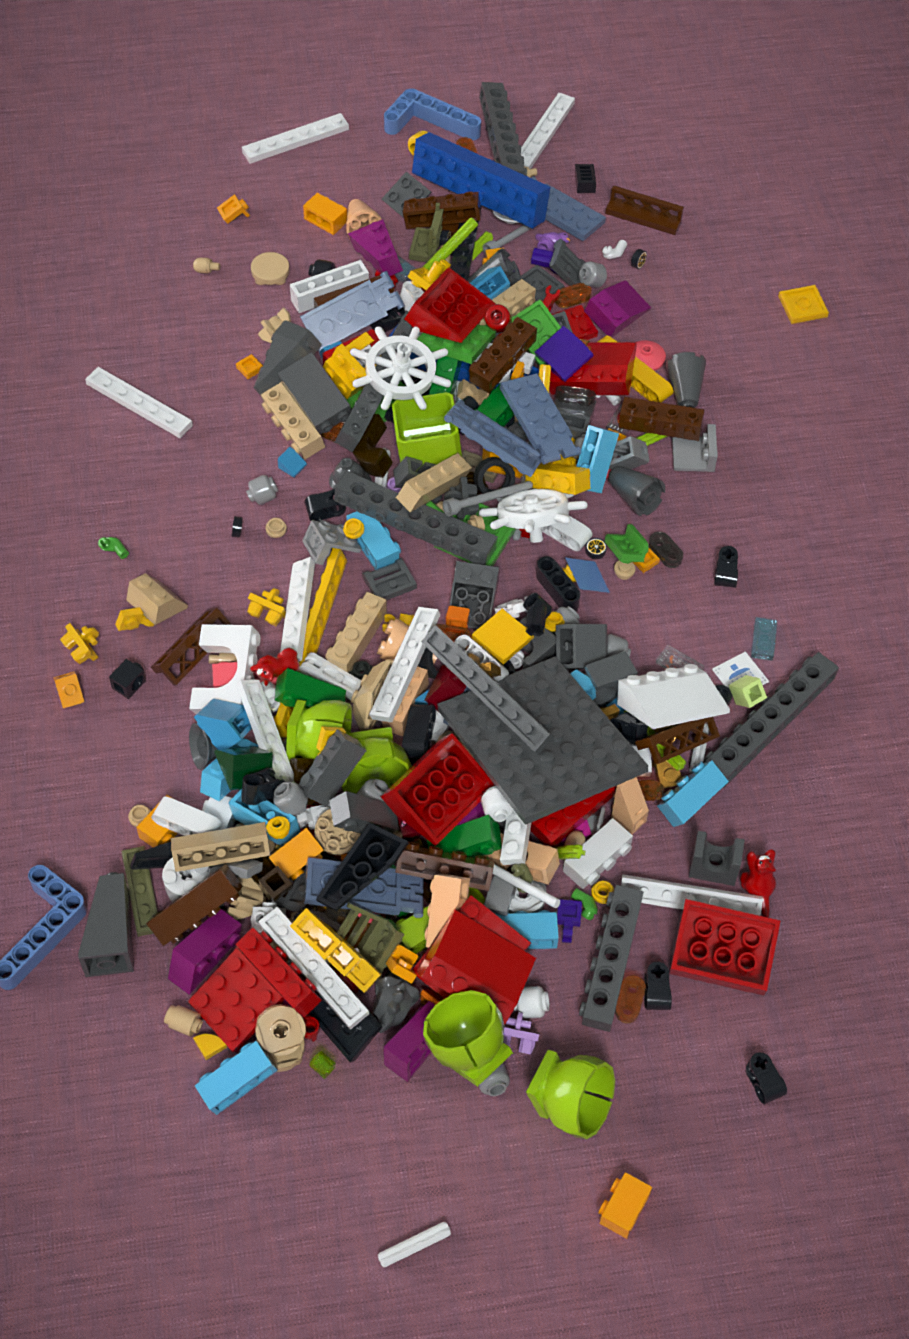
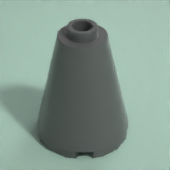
(501, 259)
(686, 377)
(637, 489)

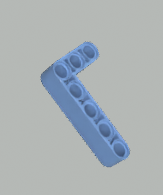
(432, 110)
(44, 928)

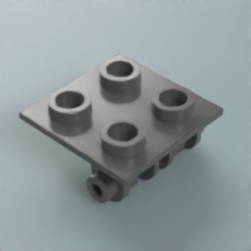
(405, 189)

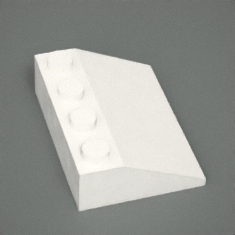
(671, 696)

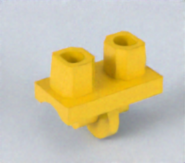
(258, 603)
(83, 639)

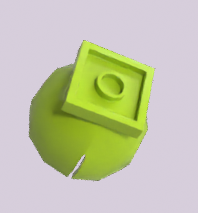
(306, 724)
(381, 761)
(467, 1035)
(560, 1093)

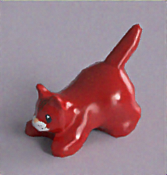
(274, 666)
(760, 877)

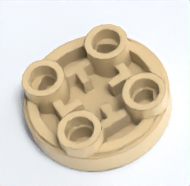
(270, 268)
(331, 838)

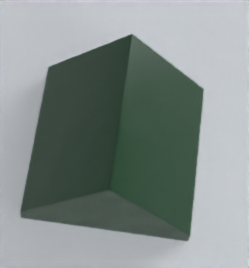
(242, 761)

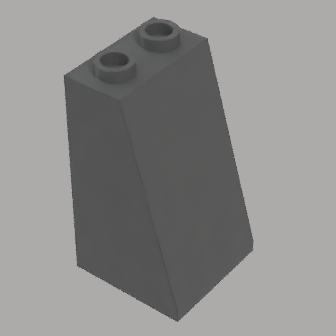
(315, 393)
(108, 931)

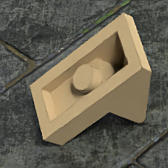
(469, 389)

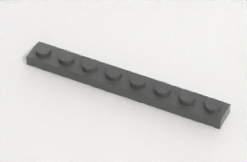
(487, 689)

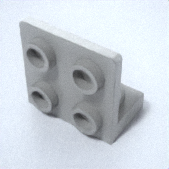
(696, 455)
(323, 536)

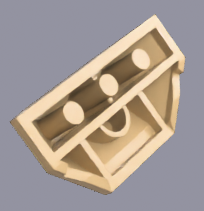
(365, 698)

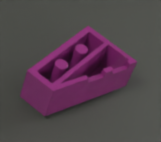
(376, 247)
(203, 950)
(408, 1047)

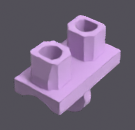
(527, 1038)

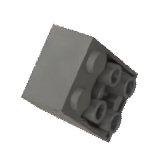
(576, 416)
(475, 589)

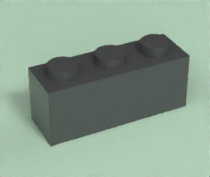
(332, 767)
(355, 812)

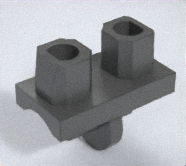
(463, 491)

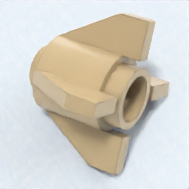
(272, 324)
(249, 897)

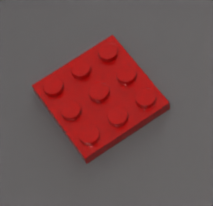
(235, 999)

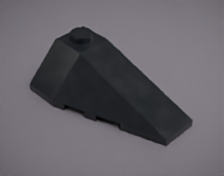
(366, 861)

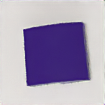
(564, 353)

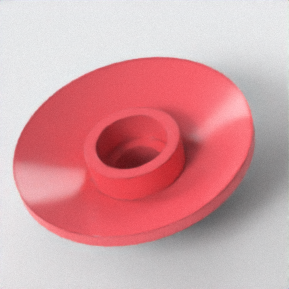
(651, 354)

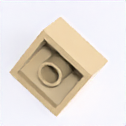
(154, 599)

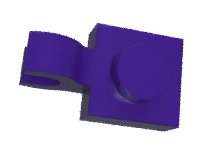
(569, 915)

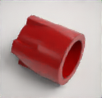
(311, 1022)

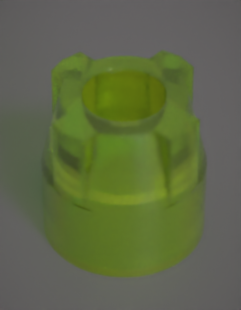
(322, 1064)

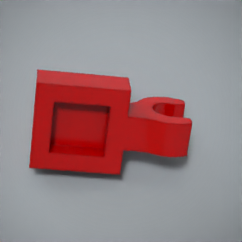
(550, 298)

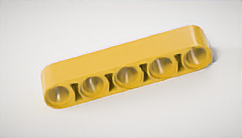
(646, 380)

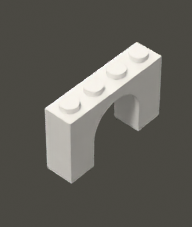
(233, 639)

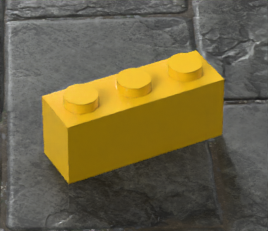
(560, 478)

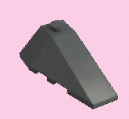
(288, 345)

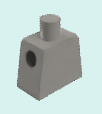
(631, 452)

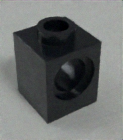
(127, 678)

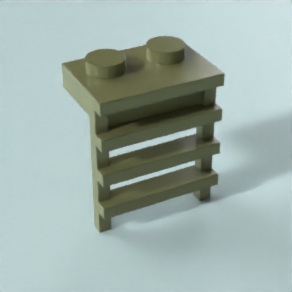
(426, 241)
(378, 940)

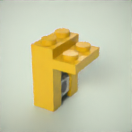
(345, 368)

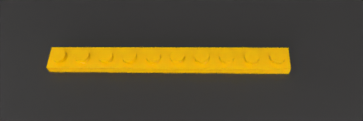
(317, 621)

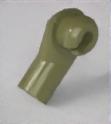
(523, 871)

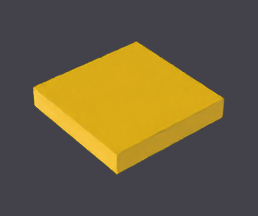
(803, 304)
(502, 636)

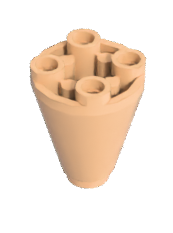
(360, 215)
(396, 632)

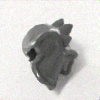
(393, 1000)

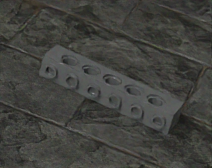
(602, 1015)

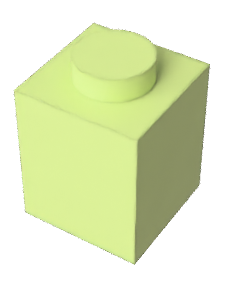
(747, 691)

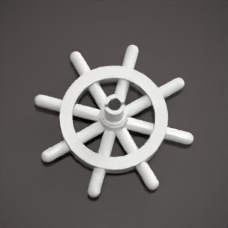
(400, 367)
(533, 510)

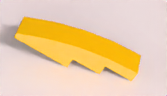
(335, 950)

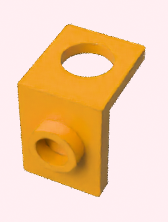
(68, 689)

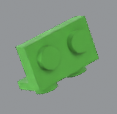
(628, 547)

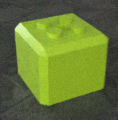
(425, 432)

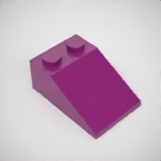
(616, 308)

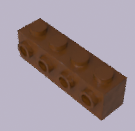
(456, 207)
(502, 354)
(661, 418)
(433, 861)
(194, 905)

